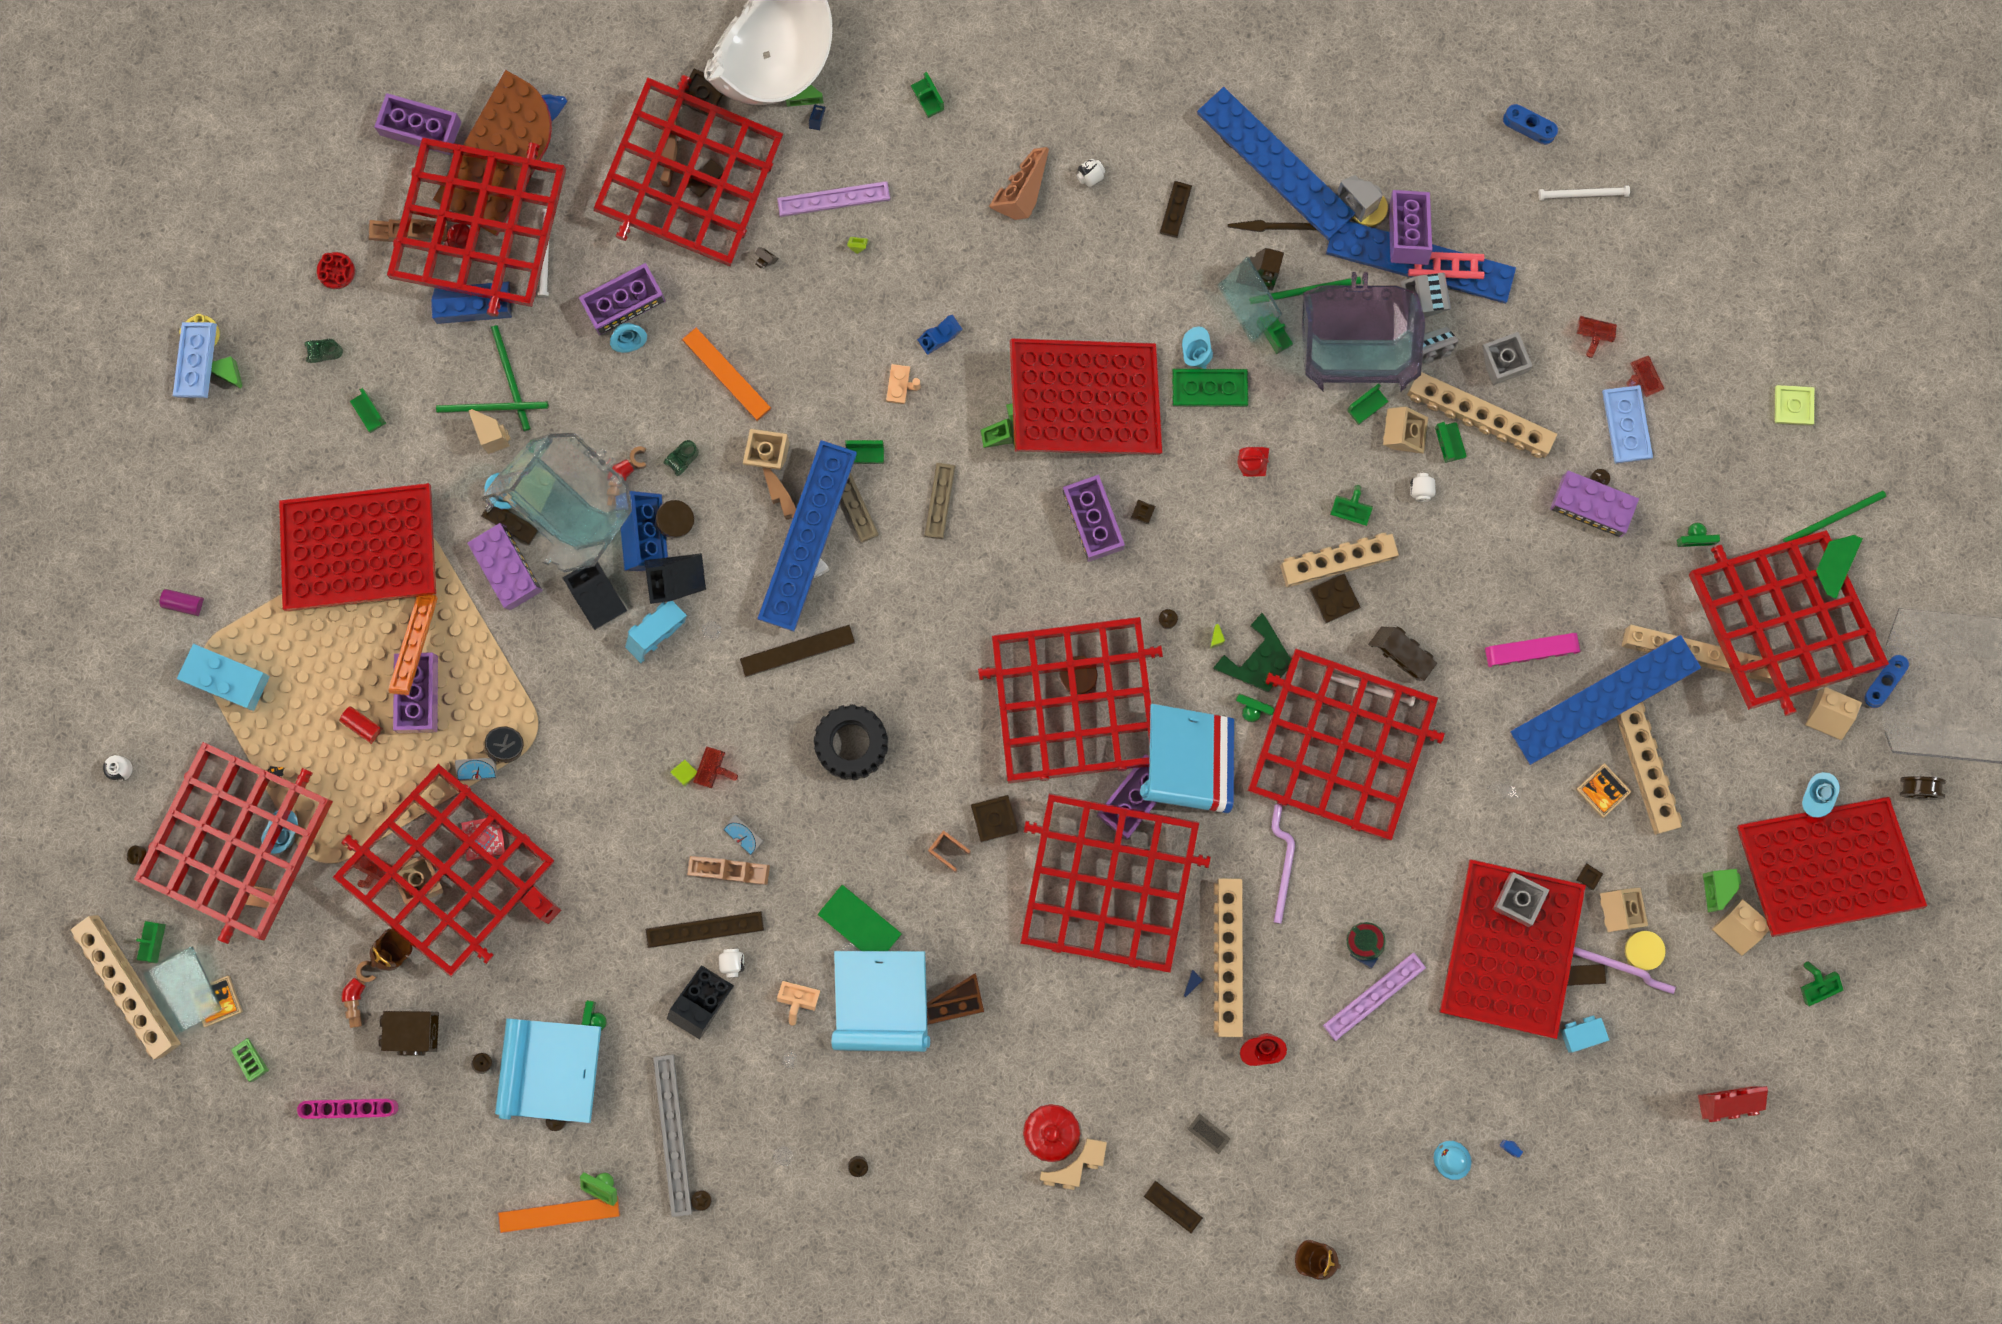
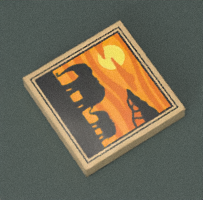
(1603, 790)
(227, 999)

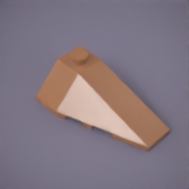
(1022, 193)

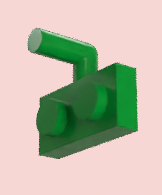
(1352, 509)
(1822, 986)

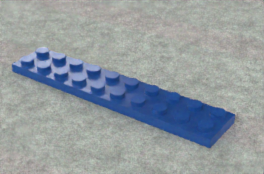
(1276, 163)
(1372, 248)
(807, 536)
(1605, 699)

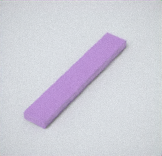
(833, 199)
(1374, 996)

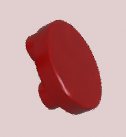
(335, 270)

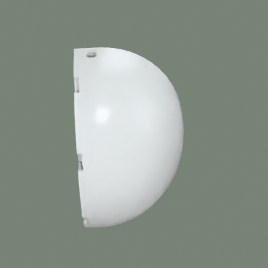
(794, 34)

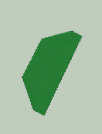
(1837, 562)

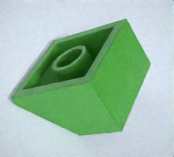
(1720, 888)

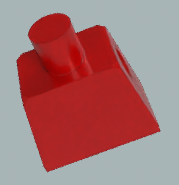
(540, 905)

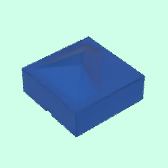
(1511, 1147)

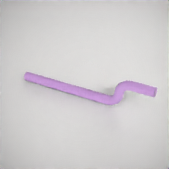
(1287, 864)
(1624, 967)

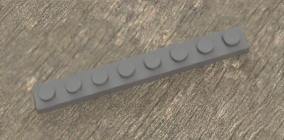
(672, 1135)

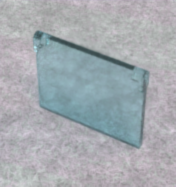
(1249, 299)
(182, 991)

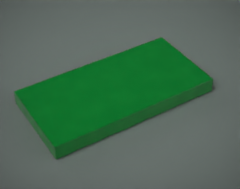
(1210, 387)
(858, 922)

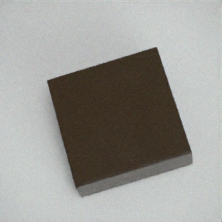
(1589, 876)

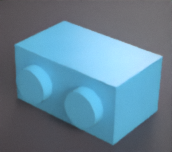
(1584, 1034)

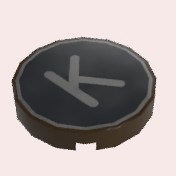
(503, 744)

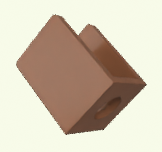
(938, 840)

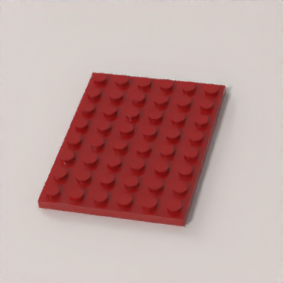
(1085, 397)
(357, 547)
(1831, 867)
(1509, 970)

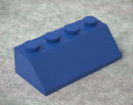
(460, 307)
(640, 533)

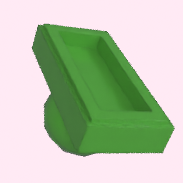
(599, 1187)

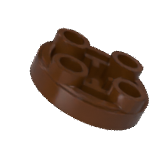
(1085, 678)

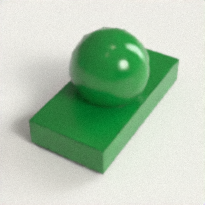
(1698, 537)
(1253, 708)
(591, 1018)

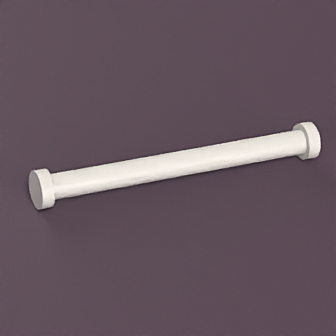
(1584, 193)
(544, 272)
(1371, 688)

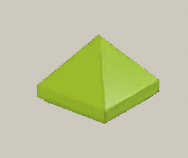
(857, 244)

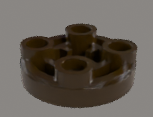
(674, 519)

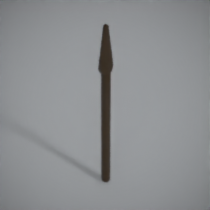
(1260, 226)

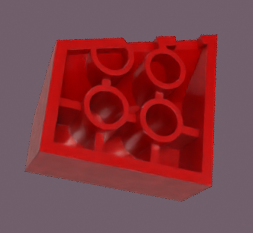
(1733, 1103)

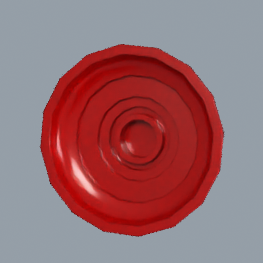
(1051, 1133)

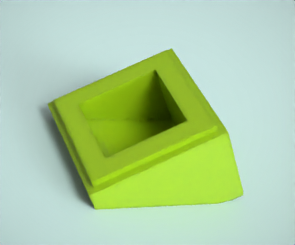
(1217, 637)
(684, 772)

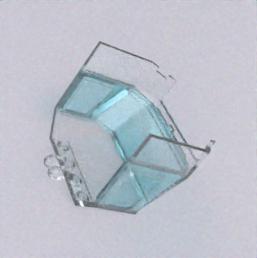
(566, 496)

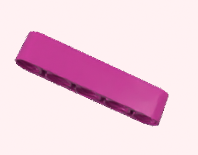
(1531, 649)
(338, 1110)

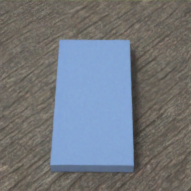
(194, 360)
(1627, 424)

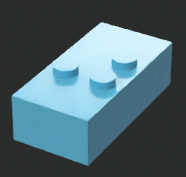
(223, 677)

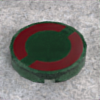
(1366, 941)

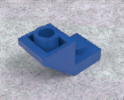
(940, 335)

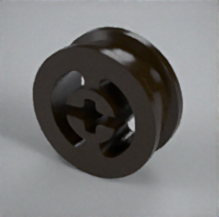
(1922, 787)

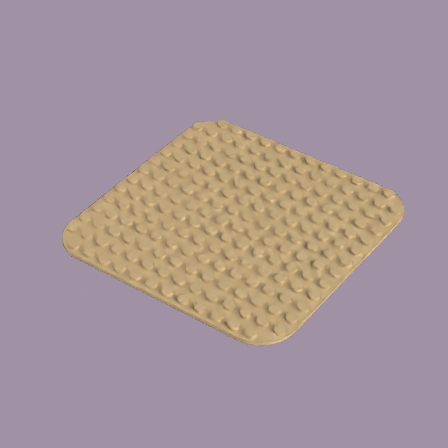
(345, 658)

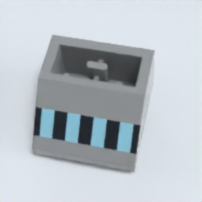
(1431, 292)
(1438, 344)

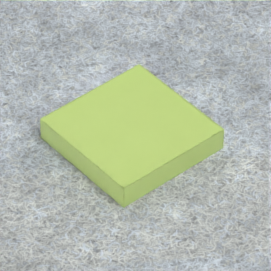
(1794, 405)

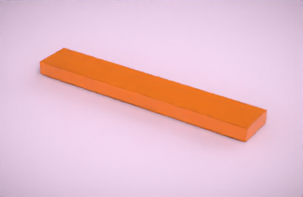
(726, 374)
(412, 645)
(556, 1215)

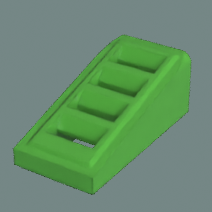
(242, 1063)

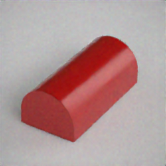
(360, 724)

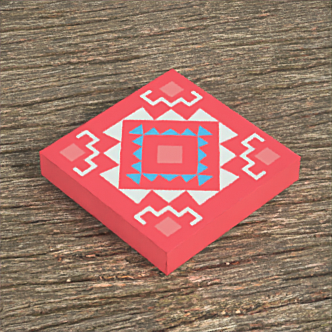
(491, 840)

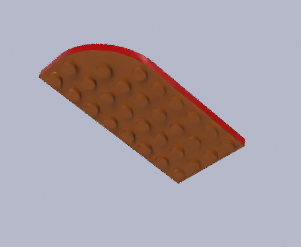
(507, 125)

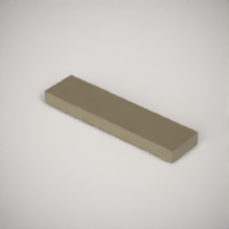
(939, 501)
(858, 512)

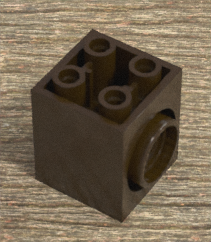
(409, 1032)

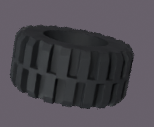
(851, 716)

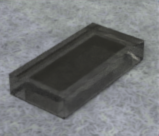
(1208, 1133)

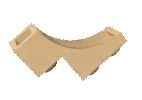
(1092, 1154)

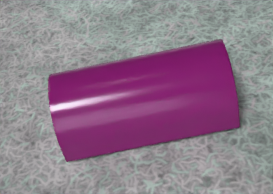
(181, 602)

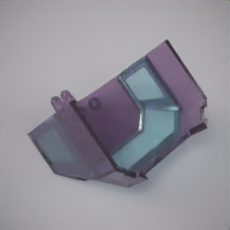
(1362, 334)

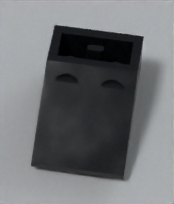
(674, 577)
(595, 595)
(699, 1002)

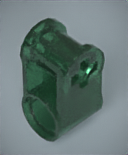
(319, 350)
(682, 459)

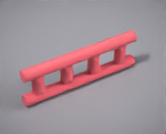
(1454, 273)

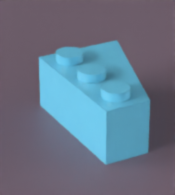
(654, 629)

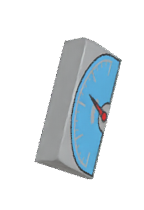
(476, 769)
(743, 835)

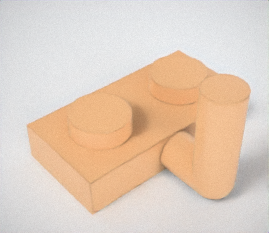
(899, 384)
(797, 997)

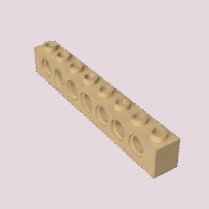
(1457, 397)
(1705, 654)
(1641, 767)
(135, 990)
(1235, 1027)

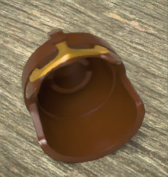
(389, 951)
(1311, 1260)

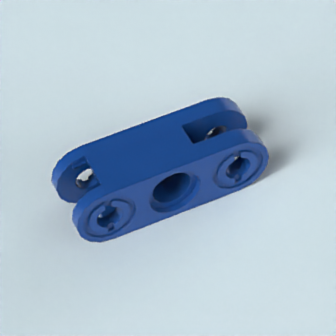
(1518, 117)
(1894, 674)

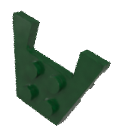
(1267, 658)

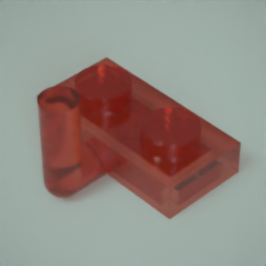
(1597, 330)
(1645, 376)
(710, 767)
(372, 872)

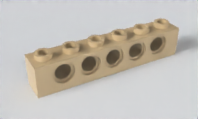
(1384, 542)

